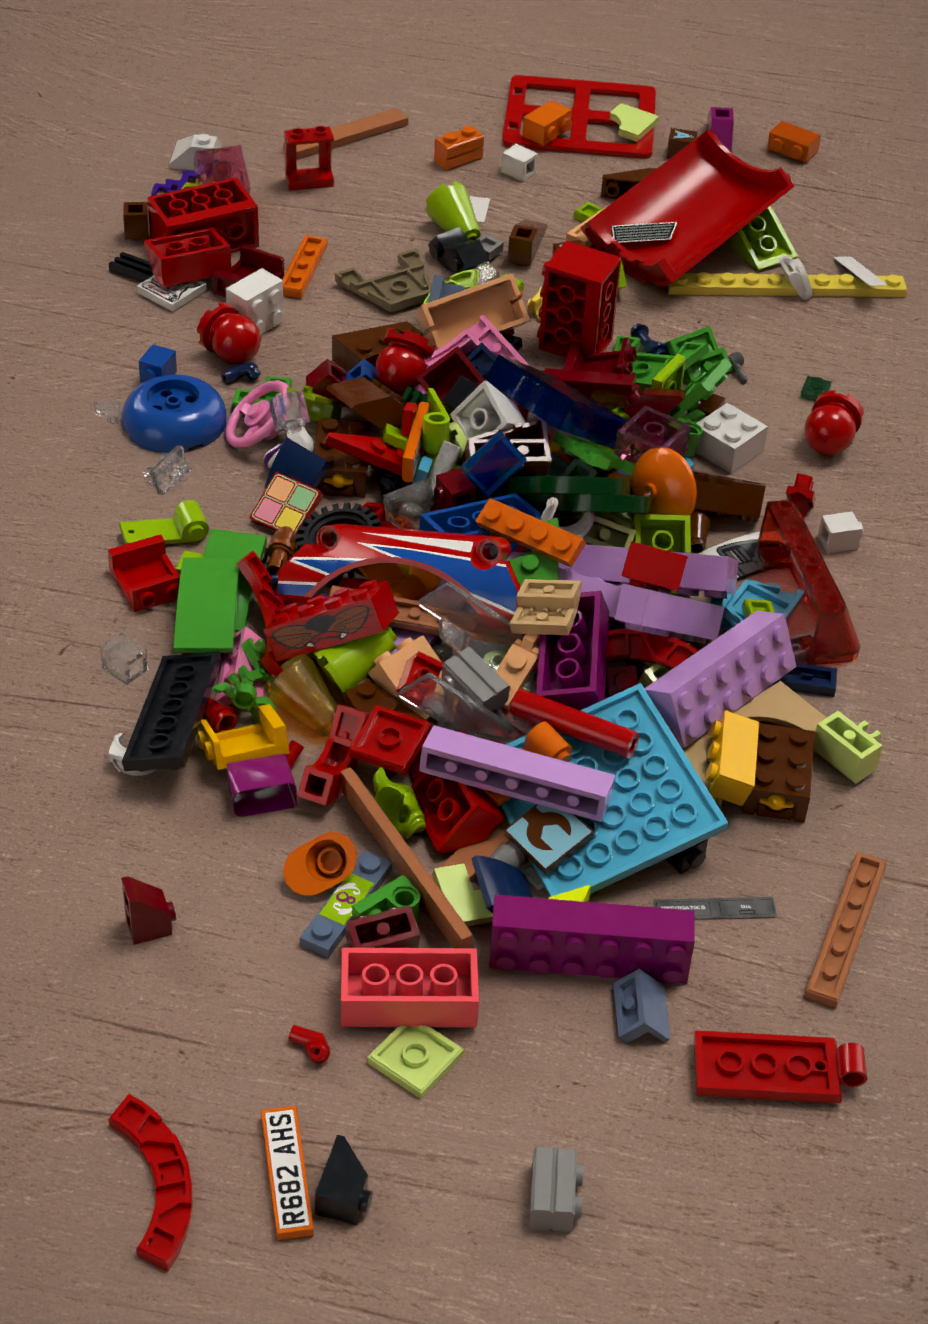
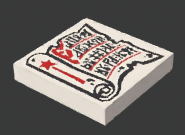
(170, 297)

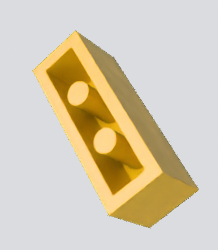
(732, 757)

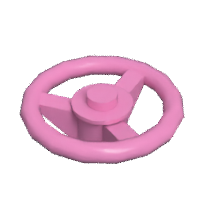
(256, 416)

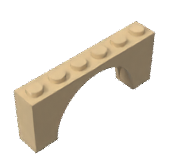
(773, 706)

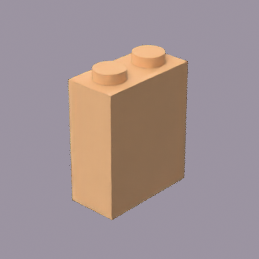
(390, 667)

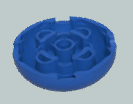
(174, 413)

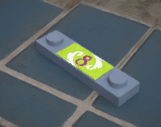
(330, 922)

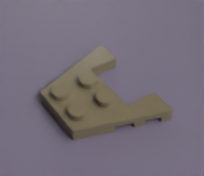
(394, 289)

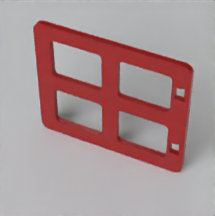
(580, 116)

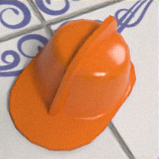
(320, 864)

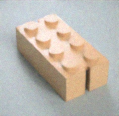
(454, 313)

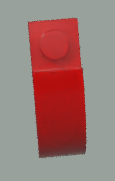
(323, 779)

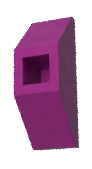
(721, 123)

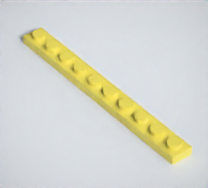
(778, 285)

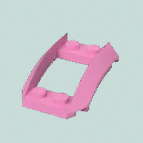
(470, 338)

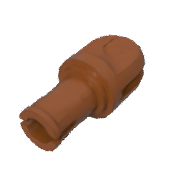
(281, 548)

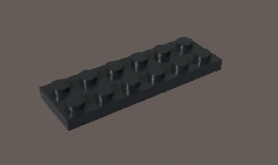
(172, 712)

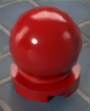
(229, 334)
(402, 360)
(833, 423)

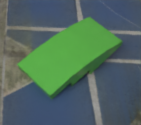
(237, 545)
(207, 605)

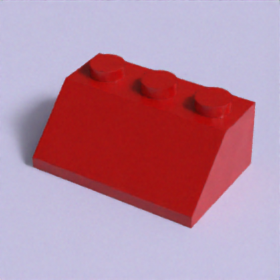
(188, 256)
(455, 812)

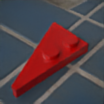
(368, 449)

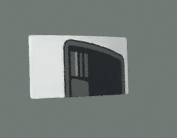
(741, 549)

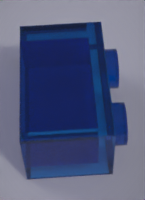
(493, 464)

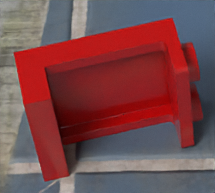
(144, 573)

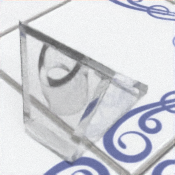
(406, 504)

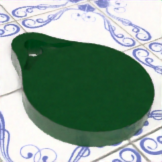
(566, 485)
(592, 502)

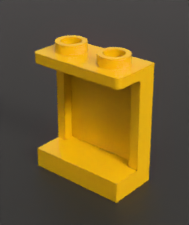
(246, 742)

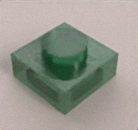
(814, 388)

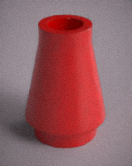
(220, 716)

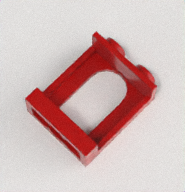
(311, 177)

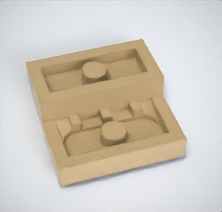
(546, 607)

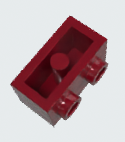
(453, 490)
(384, 930)

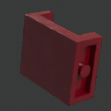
(249, 262)
(610, 362)

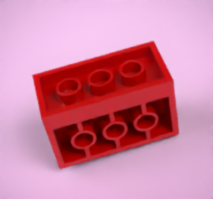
(217, 205)
(578, 299)

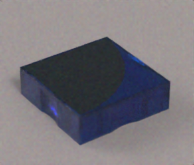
(555, 401)

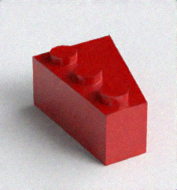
(653, 568)

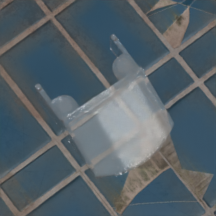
(465, 624)

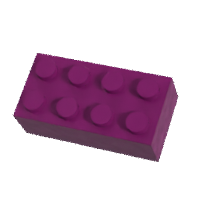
(575, 664)

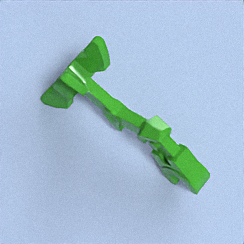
(244, 693)

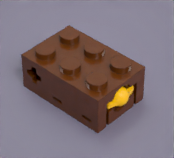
(346, 473)
(782, 773)

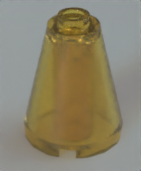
(303, 694)

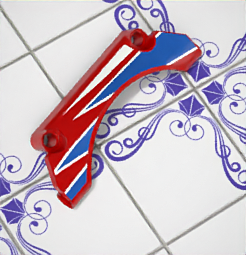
(452, 556)

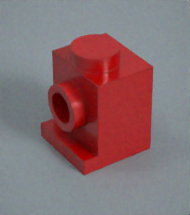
(418, 666)

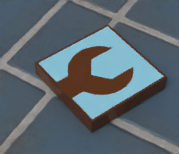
(548, 836)

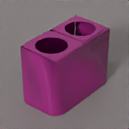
(261, 785)

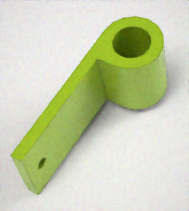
(319, 406)
(435, 425)
(186, 526)

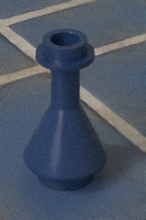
(650, 346)

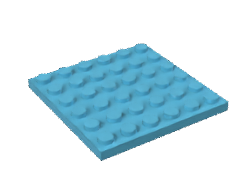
(654, 803)

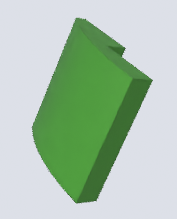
(714, 355)

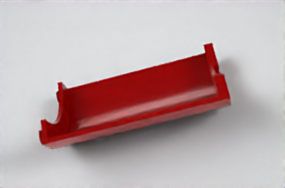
(702, 191)

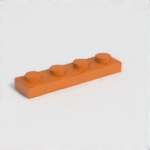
(530, 532)

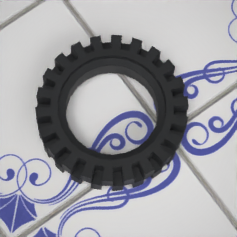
(355, 516)

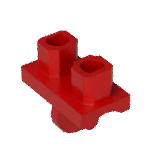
(802, 493)

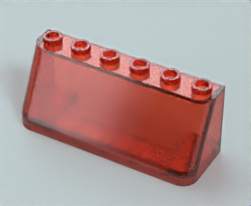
(789, 544)

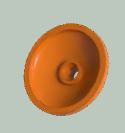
(667, 479)

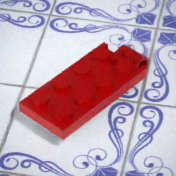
(776, 1066)

